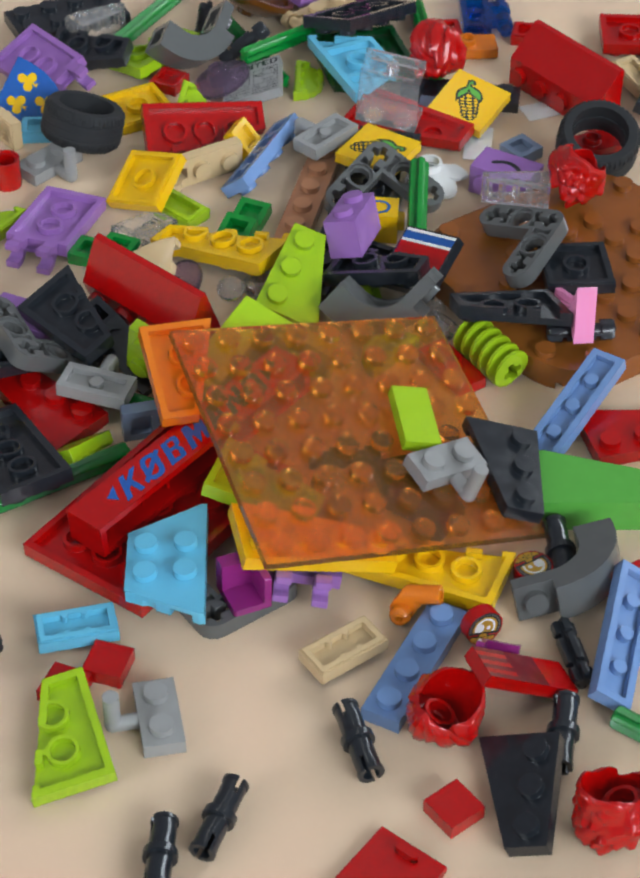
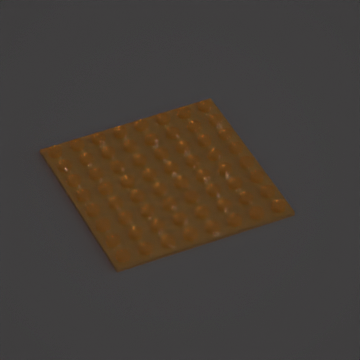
(316, 444)

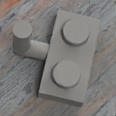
(323, 137)
(51, 162)
(97, 385)
(447, 465)
(155, 717)

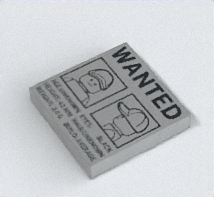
(263, 83)

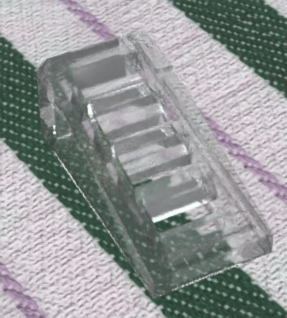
(82, 20)
(526, 179)
(143, 226)

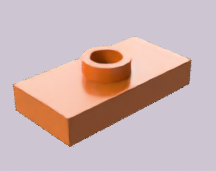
(480, 46)

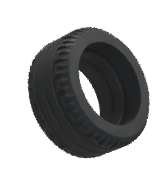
(608, 118)
(82, 121)

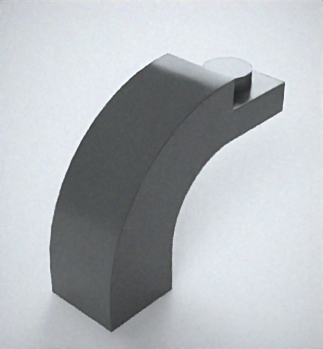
(183, 50)
(352, 302)
(576, 584)

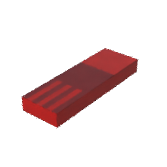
(518, 672)

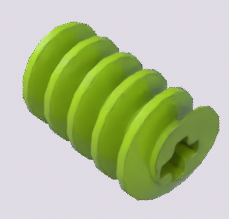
(490, 352)

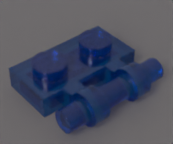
(485, 15)

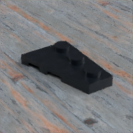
(99, 51)
(378, 270)
(513, 306)
(68, 317)
(512, 467)
(525, 788)

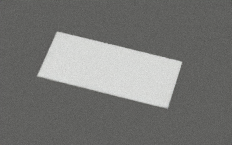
(538, 111)
(475, 145)

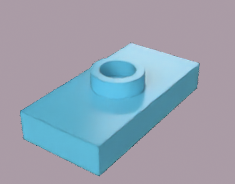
(76, 627)

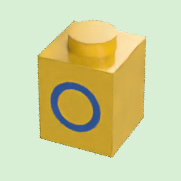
(390, 219)

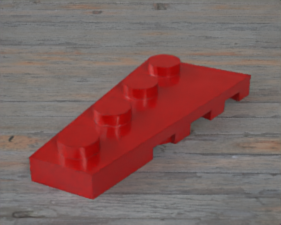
(194, 124)
(435, 127)
(55, 416)
(613, 436)

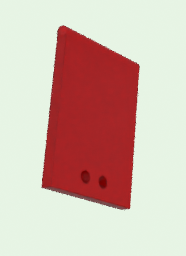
(391, 857)

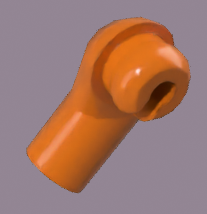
(410, 600)

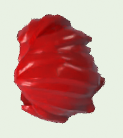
(439, 46)
(575, 174)
(446, 707)
(607, 809)

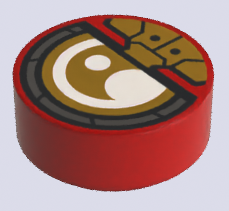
(531, 563)
(481, 622)

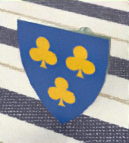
(26, 90)

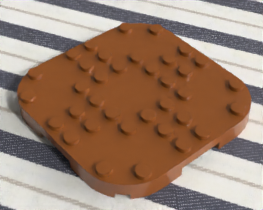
(604, 218)

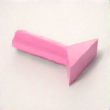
(584, 311)

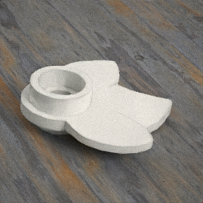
(445, 174)

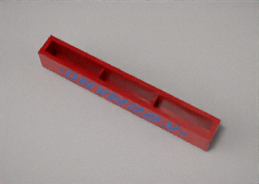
(142, 488)

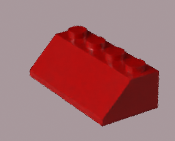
(562, 70)
(141, 288)

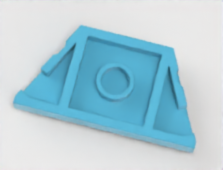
(343, 58)
(170, 564)

